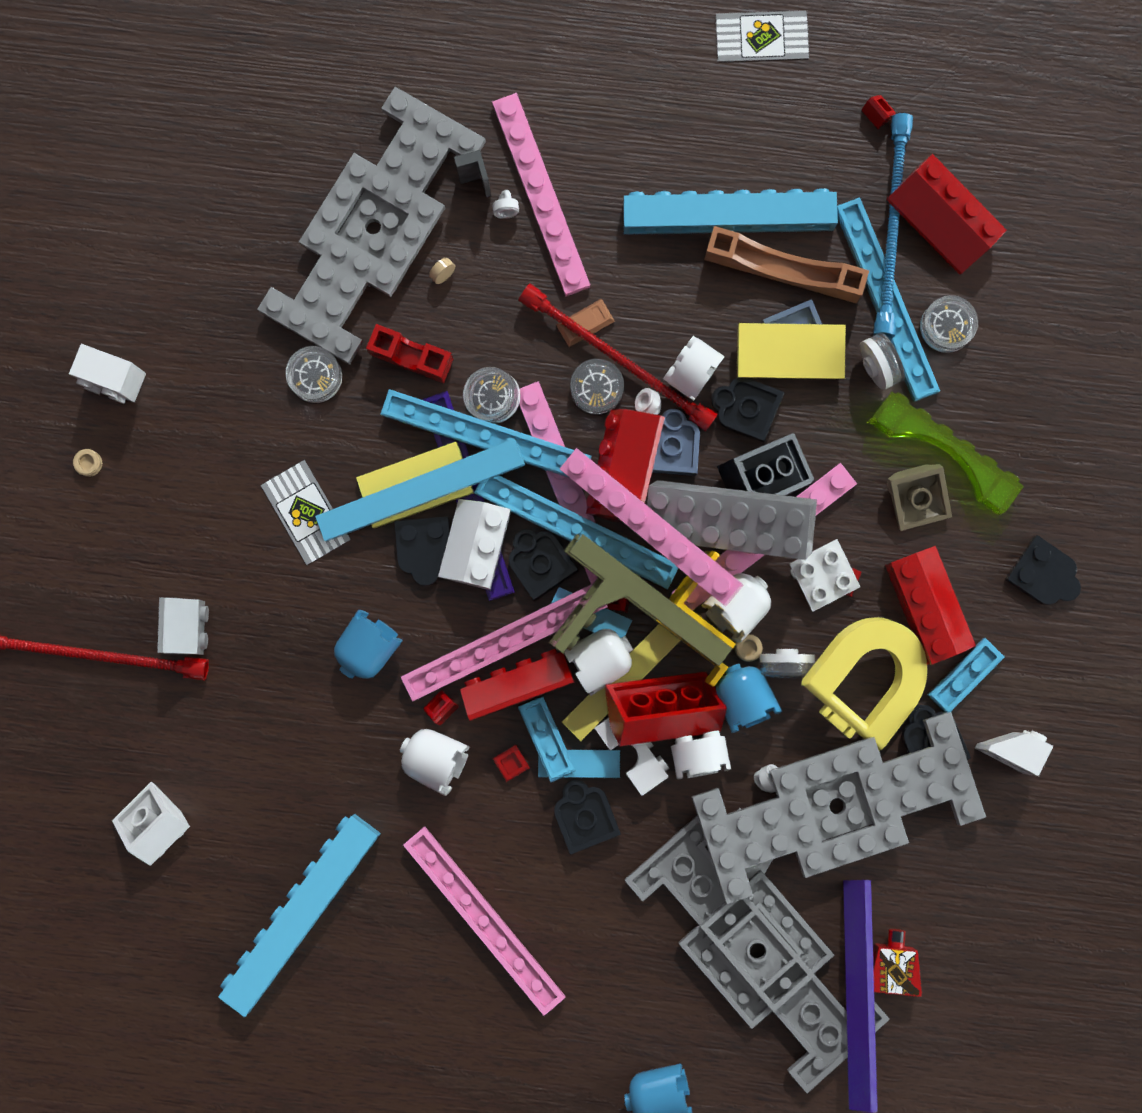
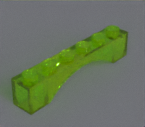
(991, 484)

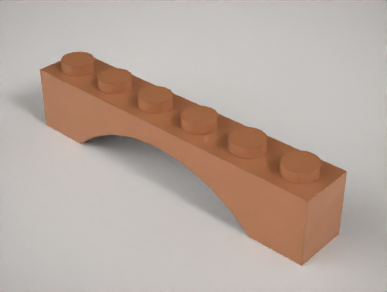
(824, 277)

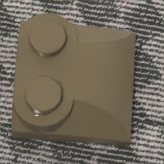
(919, 496)

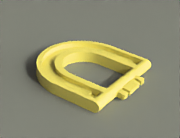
(844, 654)

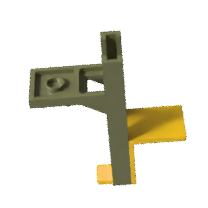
(617, 582)

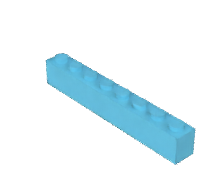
(734, 212)
(299, 914)

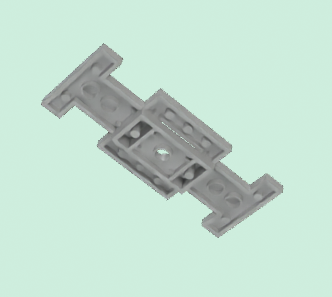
(392, 198)
(870, 795)
(721, 948)

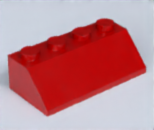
(946, 214)
(627, 454)
(930, 605)
(515, 685)
(663, 708)

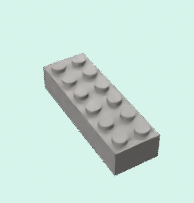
(737, 518)

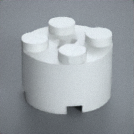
(693, 368)
(701, 755)

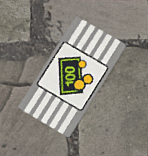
(762, 36)
(297, 502)

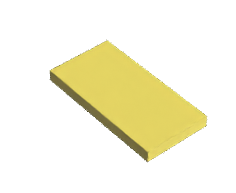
(791, 351)
(408, 469)

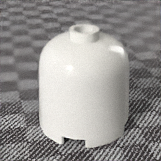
(743, 610)
(600, 659)
(433, 759)

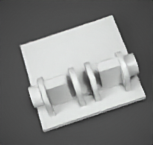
(824, 575)

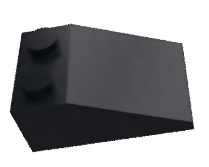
(769, 469)

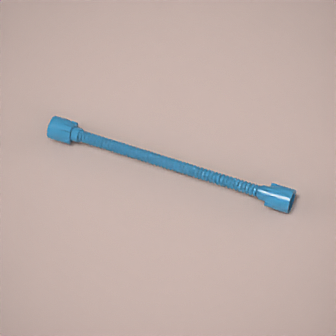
(885, 320)

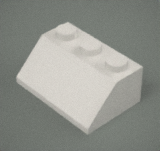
(474, 543)

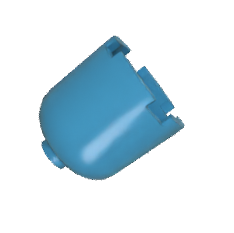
(365, 646)
(746, 697)
(659, 1091)

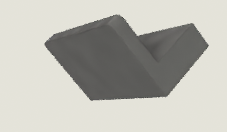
(471, 168)

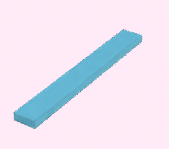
(869, 256)
(473, 430)
(420, 490)
(568, 524)

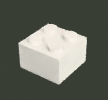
(108, 373)

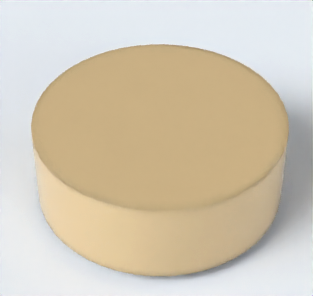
(442, 270)
(87, 462)
(749, 648)

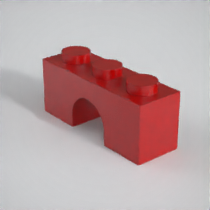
(418, 358)

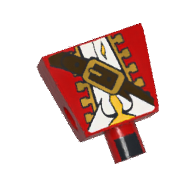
(896, 966)

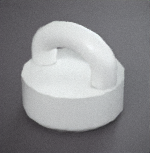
(505, 206)
(648, 401)
(763, 779)

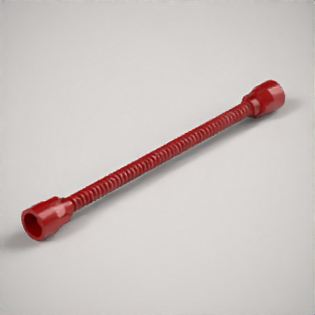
(537, 301)
(190, 667)

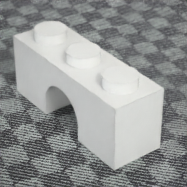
(647, 771)

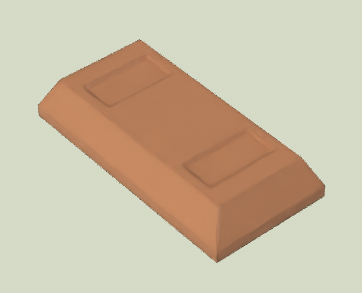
(591, 318)

